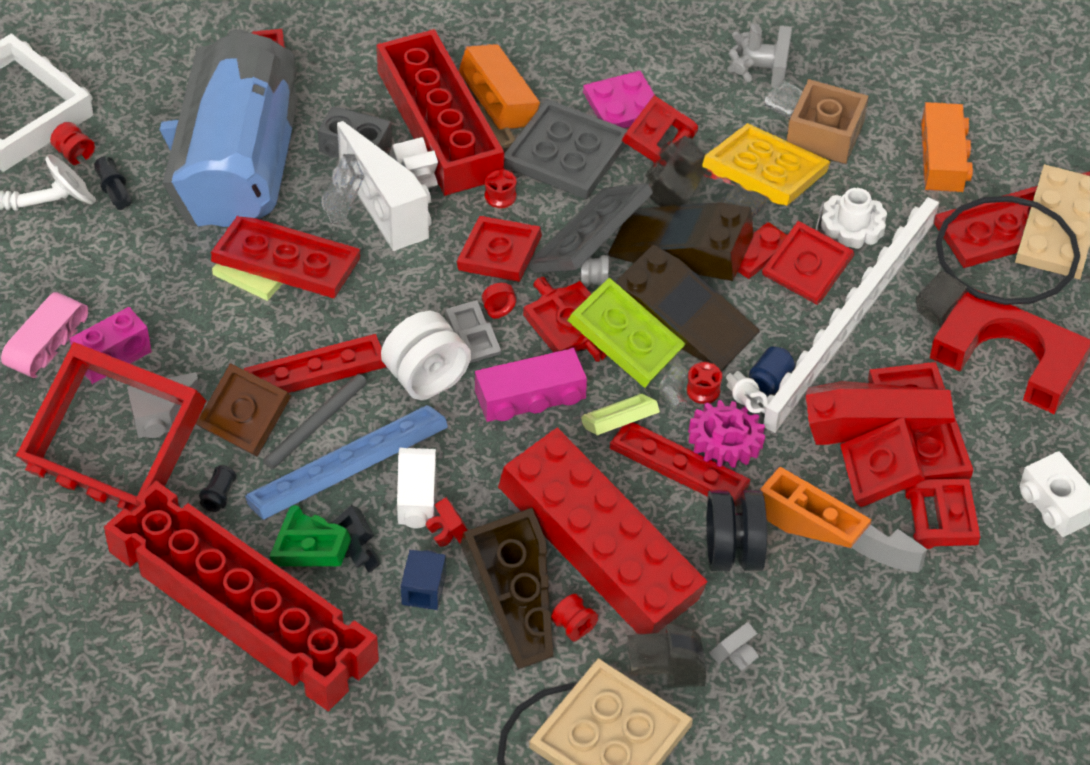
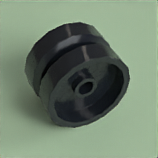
(738, 530)

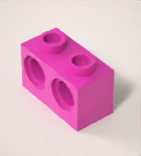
(118, 336)

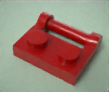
(652, 126)
(954, 513)

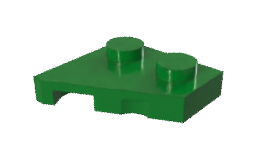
(309, 541)

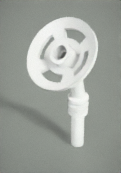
(65, 184)

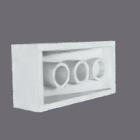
(388, 191)

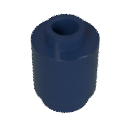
(771, 369)

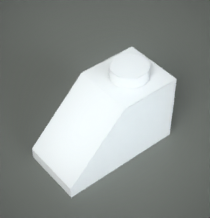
(416, 486)

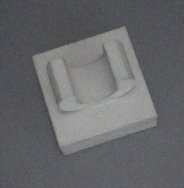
(737, 648)

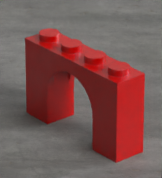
(1057, 349)

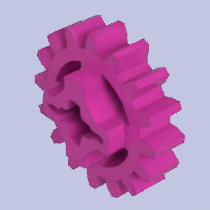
(726, 434)

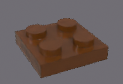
(243, 409)

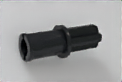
(112, 182)

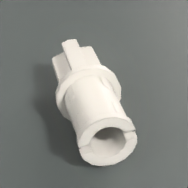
(746, 392)

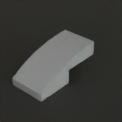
(472, 328)
(894, 551)

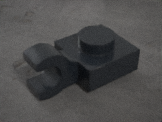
(360, 533)

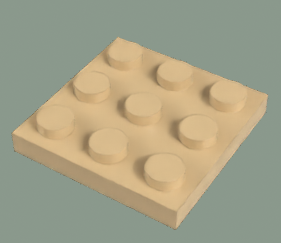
(610, 723)

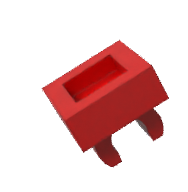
(449, 521)

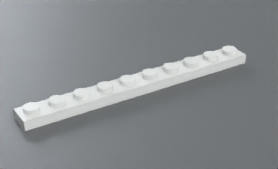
(845, 320)

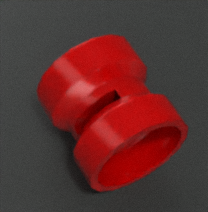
(70, 141)

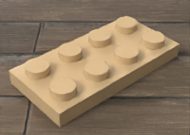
(1044, 240)

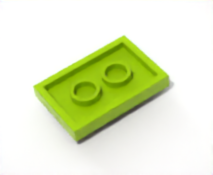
(626, 332)

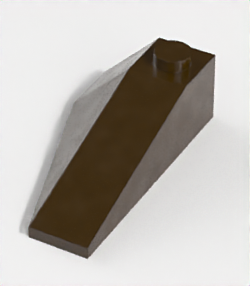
(513, 579)

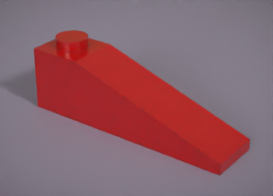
(851, 409)

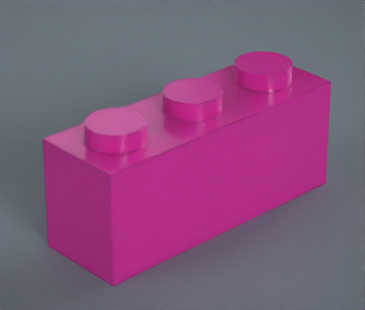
(530, 385)

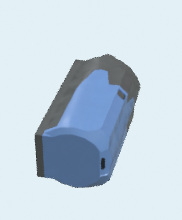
(233, 130)

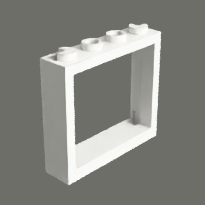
(38, 133)

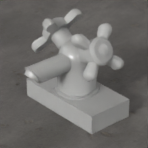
(761, 55)

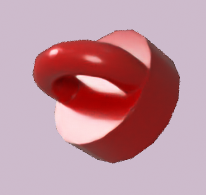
(499, 300)

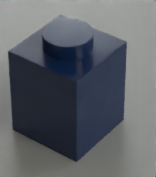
(423, 579)

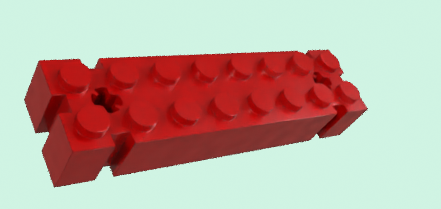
(242, 595)

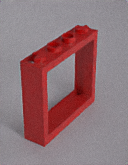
(59, 398)

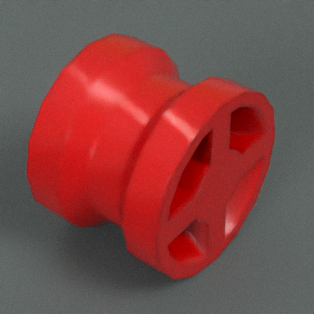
(500, 188)
(709, 377)
(574, 617)

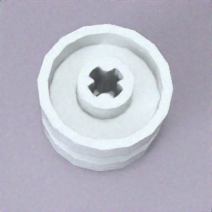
(425, 355)

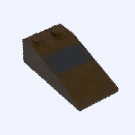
(703, 236)
(688, 307)

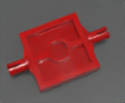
(551, 313)

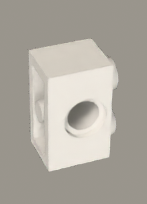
(1057, 493)

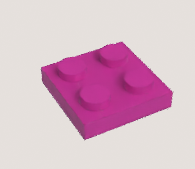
(619, 98)

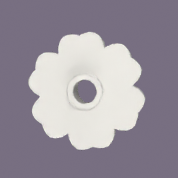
(854, 218)

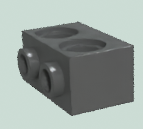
(372, 128)

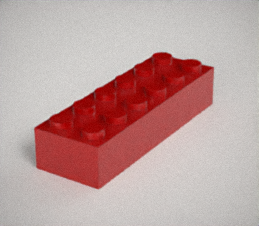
(439, 109)
(602, 534)

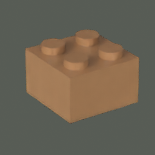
(827, 120)

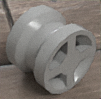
(595, 270)

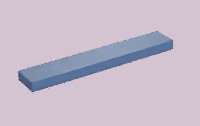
(345, 461)

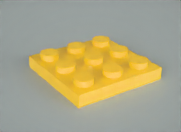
(766, 164)

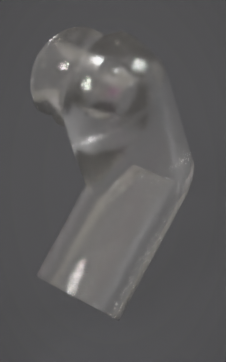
(671, 385)

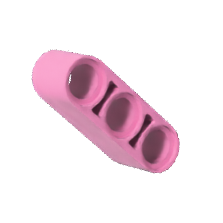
(43, 333)

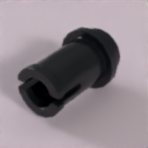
(214, 495)

